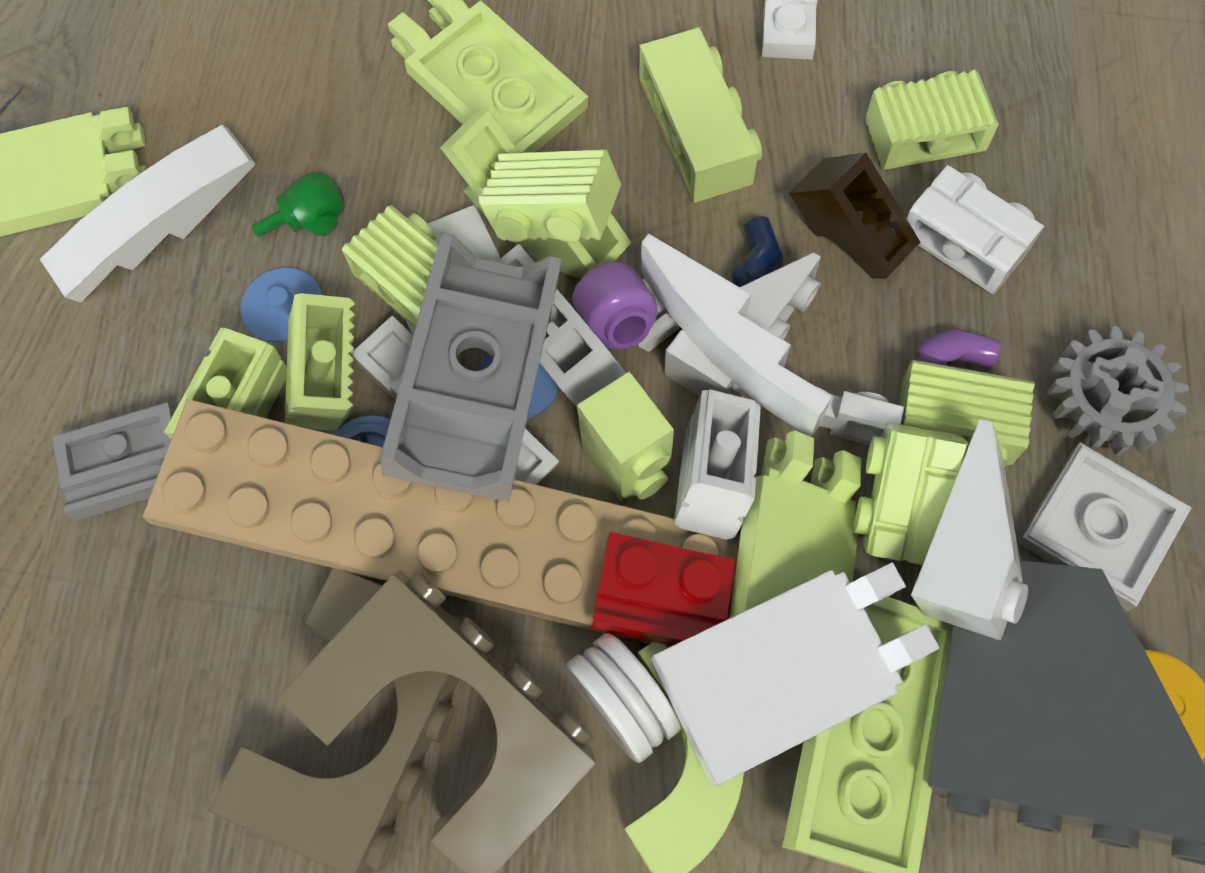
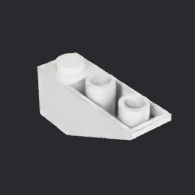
(770, 306)

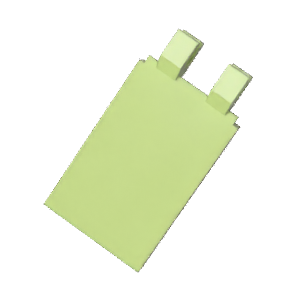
(488, 66)
(65, 167)
(794, 525)

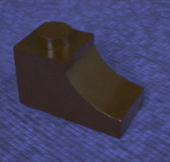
(856, 210)

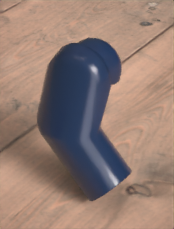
(764, 253)

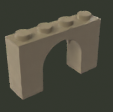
(536, 751)
(347, 817)

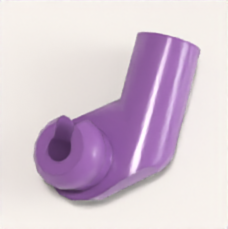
(959, 345)

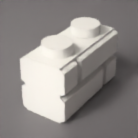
(973, 228)
(718, 465)

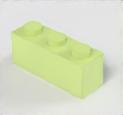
(699, 114)

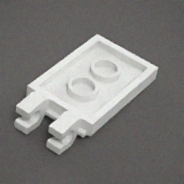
(786, 670)

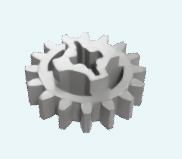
(1119, 385)

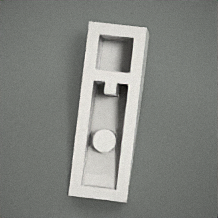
(571, 349)
(974, 559)

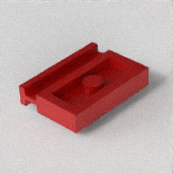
(660, 590)

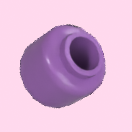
(615, 305)

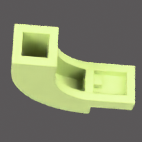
(474, 153)
(692, 818)

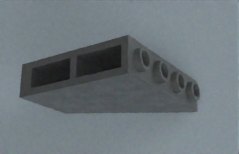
(1068, 723)

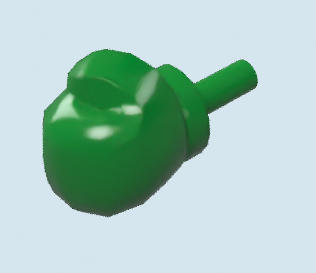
(308, 203)

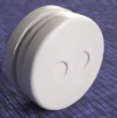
(623, 697)

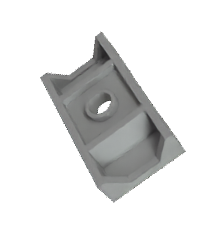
(458, 423)

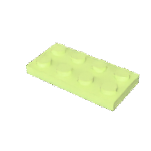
(866, 780)

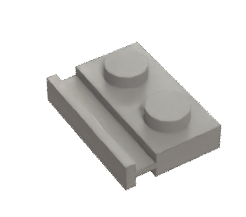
(112, 461)

